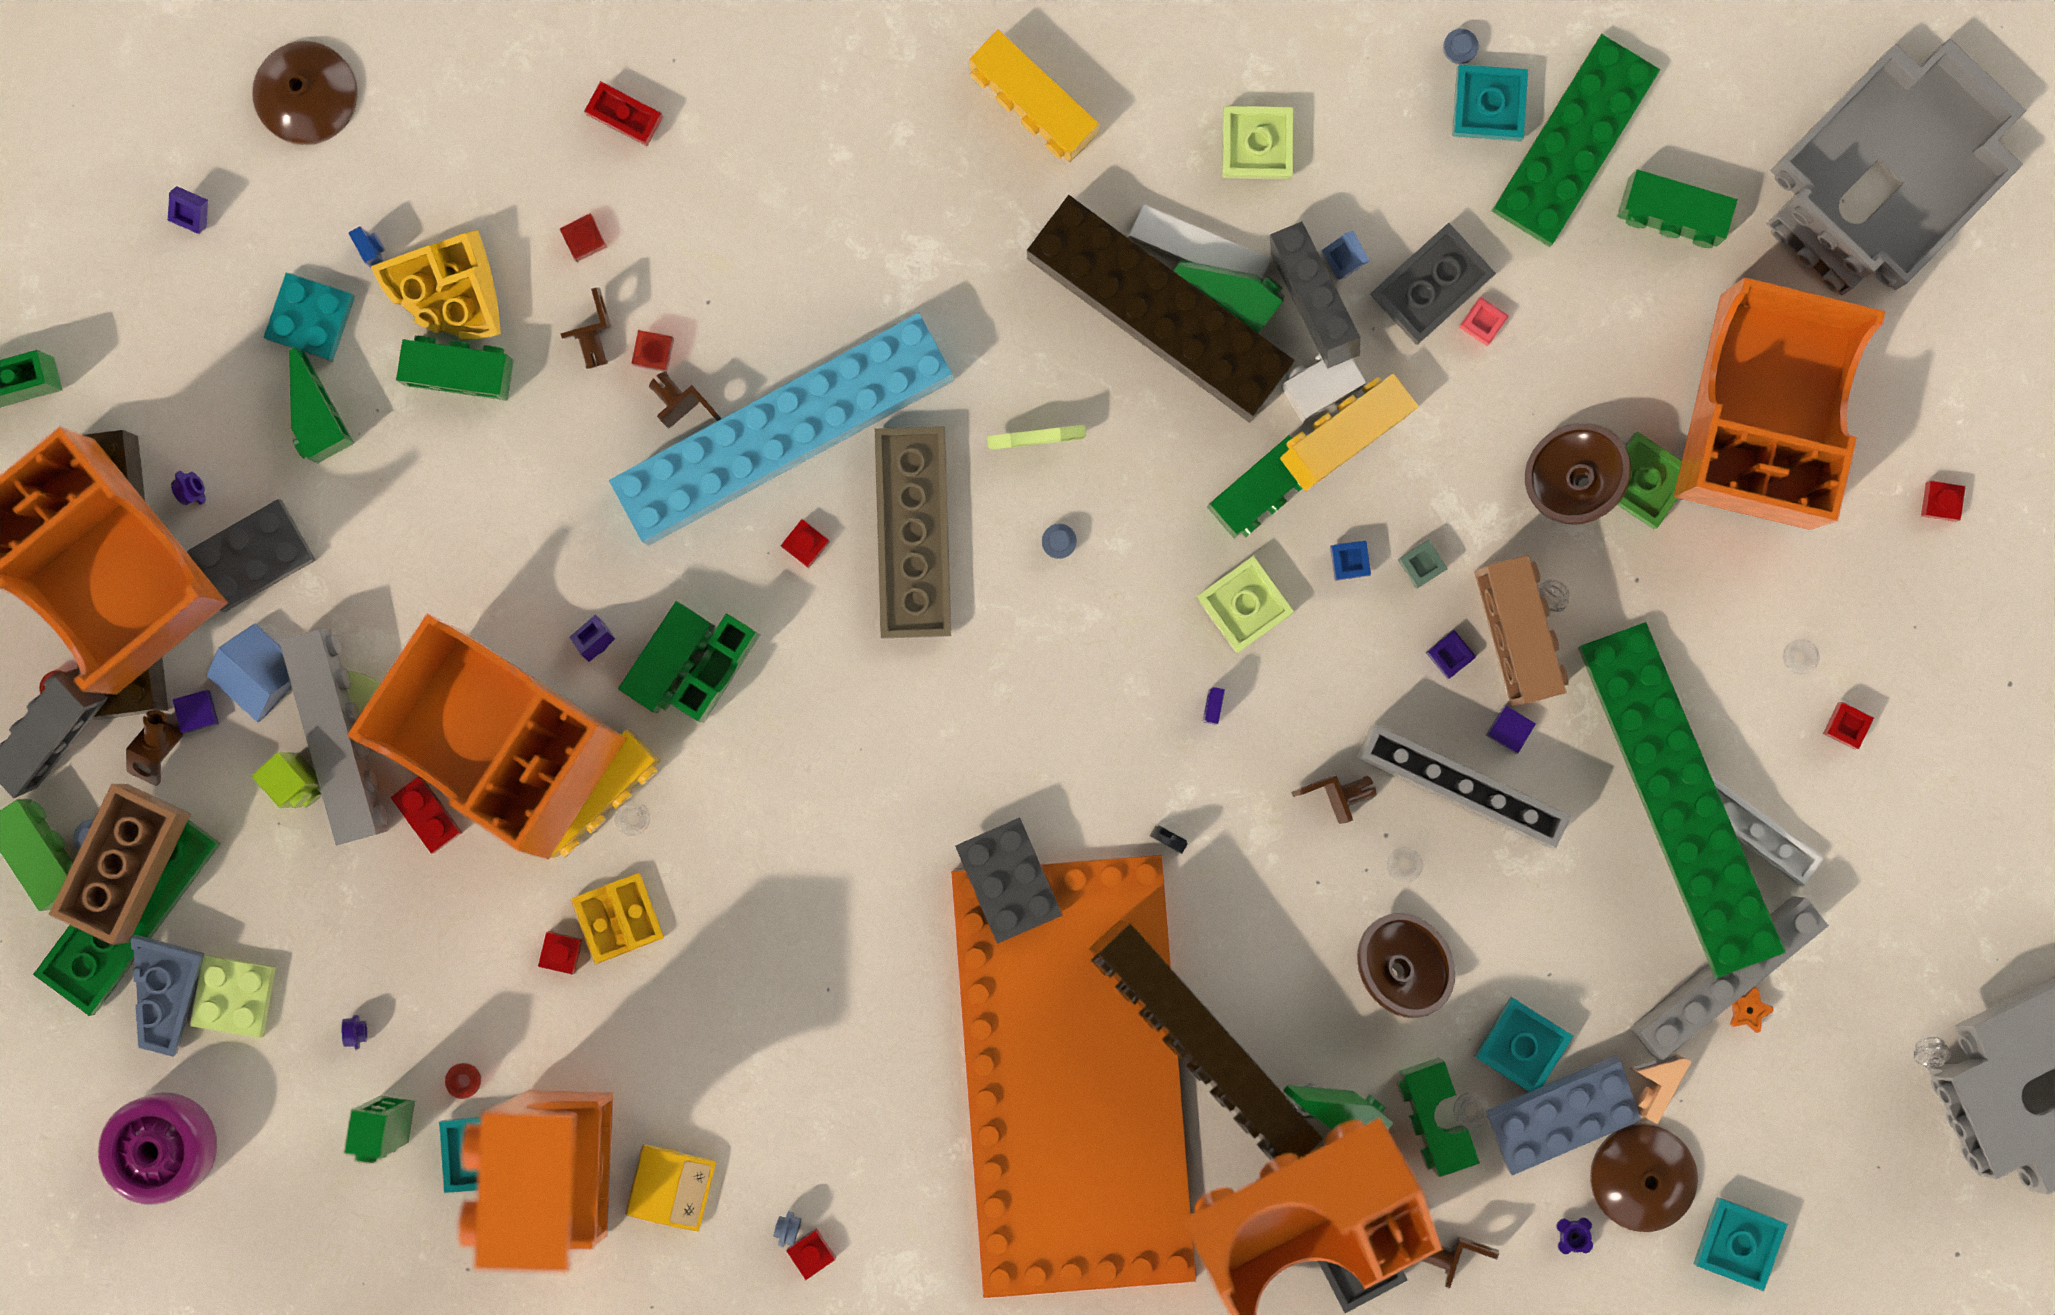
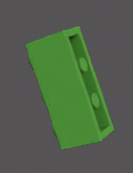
(33, 851)

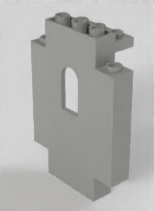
(1932, 132)
(1985, 1092)

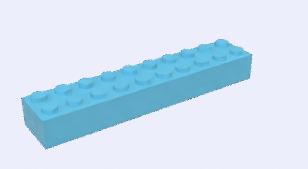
(782, 430)

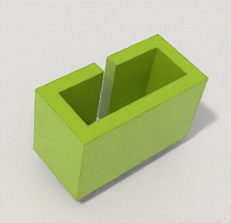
(288, 780)

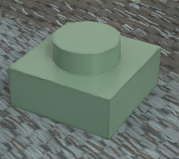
(1422, 564)

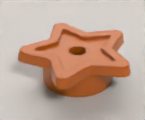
(1754, 1019)

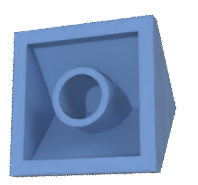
(251, 671)

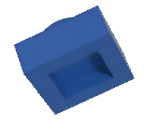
(368, 246)
(1350, 560)

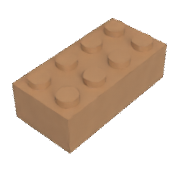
(1521, 630)
(119, 864)

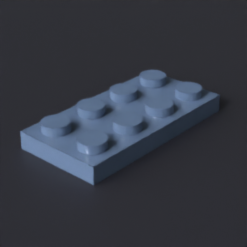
(1563, 1115)

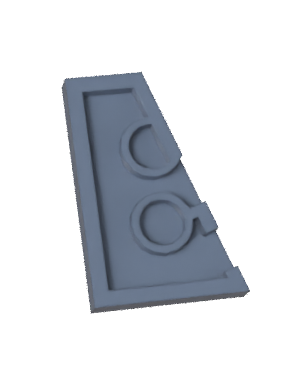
(165, 990)

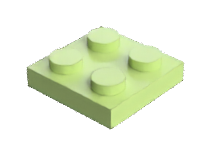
(1257, 142)
(1245, 604)
(233, 996)

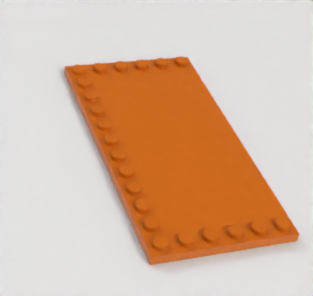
(1072, 1094)

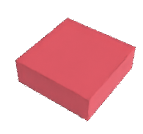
(1483, 321)

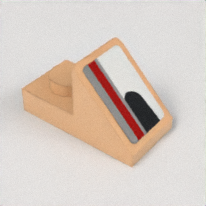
(1666, 1078)

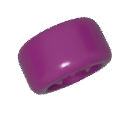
(184, 1145)

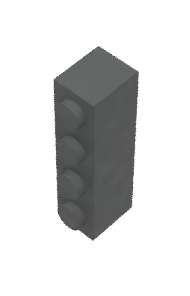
(1315, 295)
(46, 732)

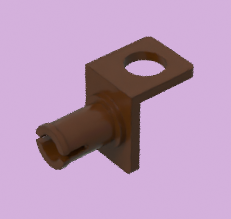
(589, 335)
(677, 402)
(152, 746)
(1341, 796)
(1449, 1258)

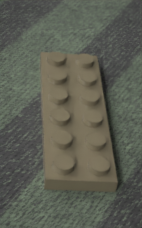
(912, 532)

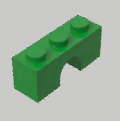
(714, 672)
(1425, 1088)

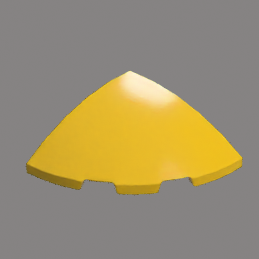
(445, 287)

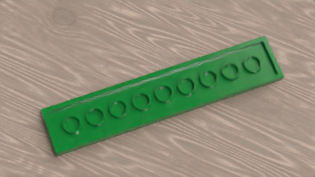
(1681, 800)

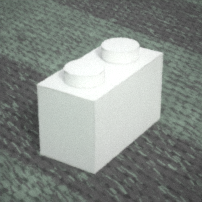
(1319, 388)

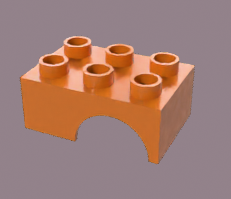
(1775, 404)
(97, 562)
(487, 737)
(538, 1180)
(1336, 1205)

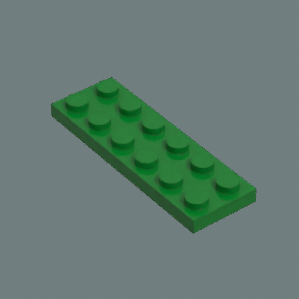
(1575, 140)
(88, 968)

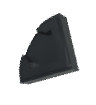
(1169, 839)

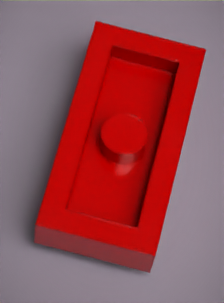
(623, 113)
(426, 815)

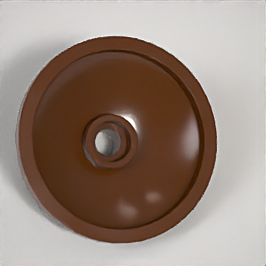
(315, 110)
(1568, 457)
(1418, 956)
(1621, 1172)

